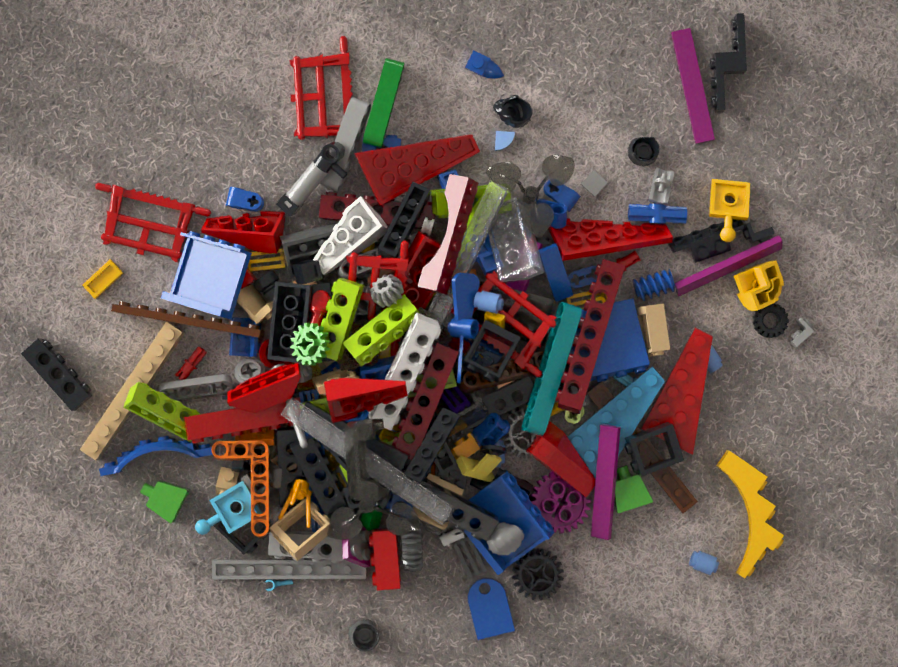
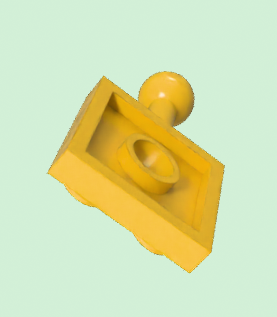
(721, 209)

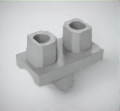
(661, 186)

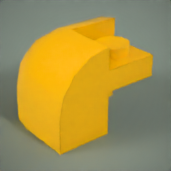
(759, 285)

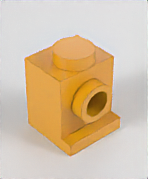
(465, 447)

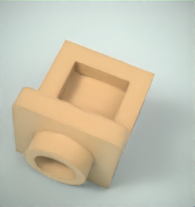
(226, 480)

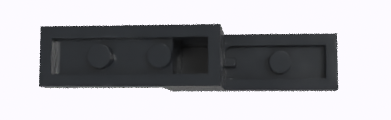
(728, 63)

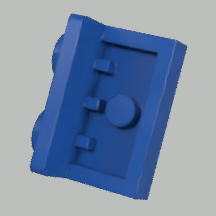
(242, 344)

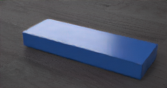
(555, 272)

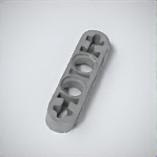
(195, 389)

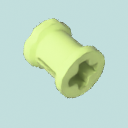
(574, 418)

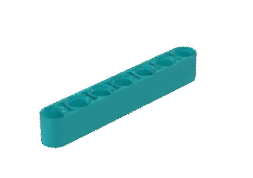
(552, 369)

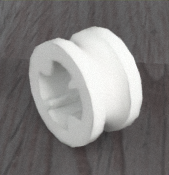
(427, 226)

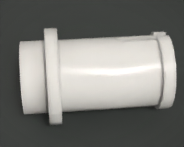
(451, 537)

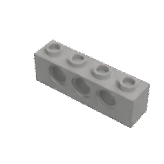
(318, 552)

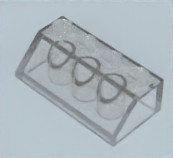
(514, 244)

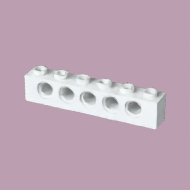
(420, 326)

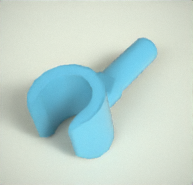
(278, 583)

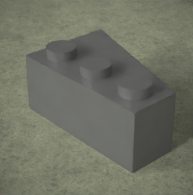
(304, 245)

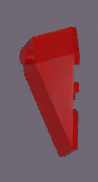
(255, 232)
(353, 395)
(561, 458)

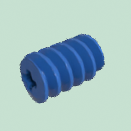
(651, 285)

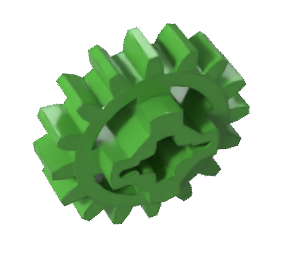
(310, 353)

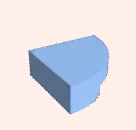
(503, 139)

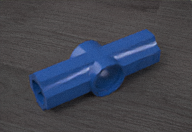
(657, 213)

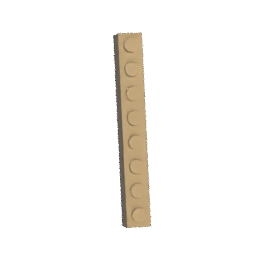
(144, 372)

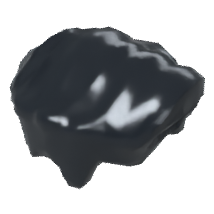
(513, 111)

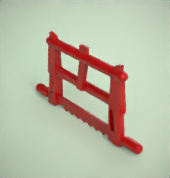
(319, 62)
(113, 216)
(376, 263)
(535, 338)

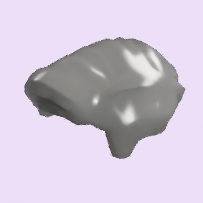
(505, 539)

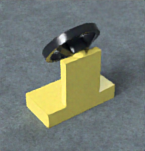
(482, 469)

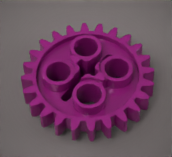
(574, 511)

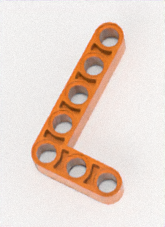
(255, 478)

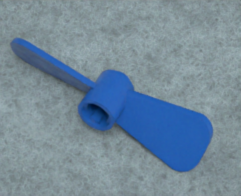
(463, 326)

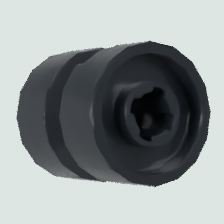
(266, 285)
(241, 465)

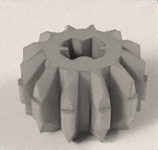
(386, 290)

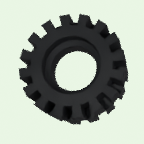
(781, 324)

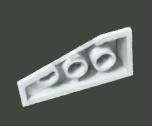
(354, 233)

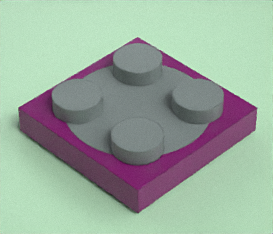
(357, 549)

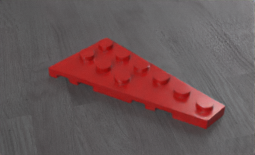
(395, 168)
(604, 237)
(683, 392)

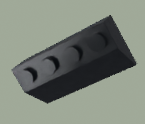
(289, 311)

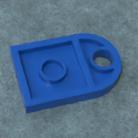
(490, 610)

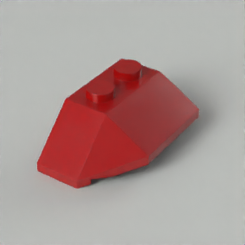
(265, 389)

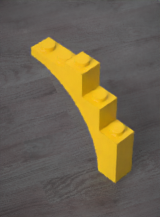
(761, 534)

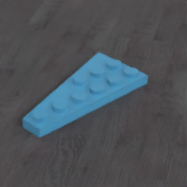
(622, 411)

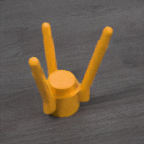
(299, 491)

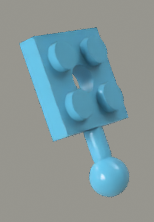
(222, 506)

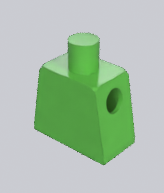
(630, 491)
(165, 499)

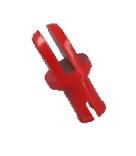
(318, 306)

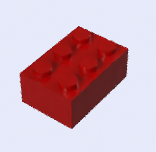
(385, 559)

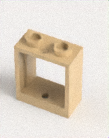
(654, 328)
(279, 528)

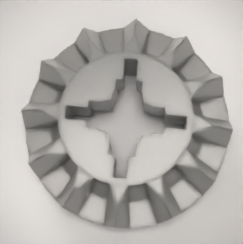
(241, 369)

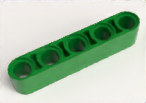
(383, 103)

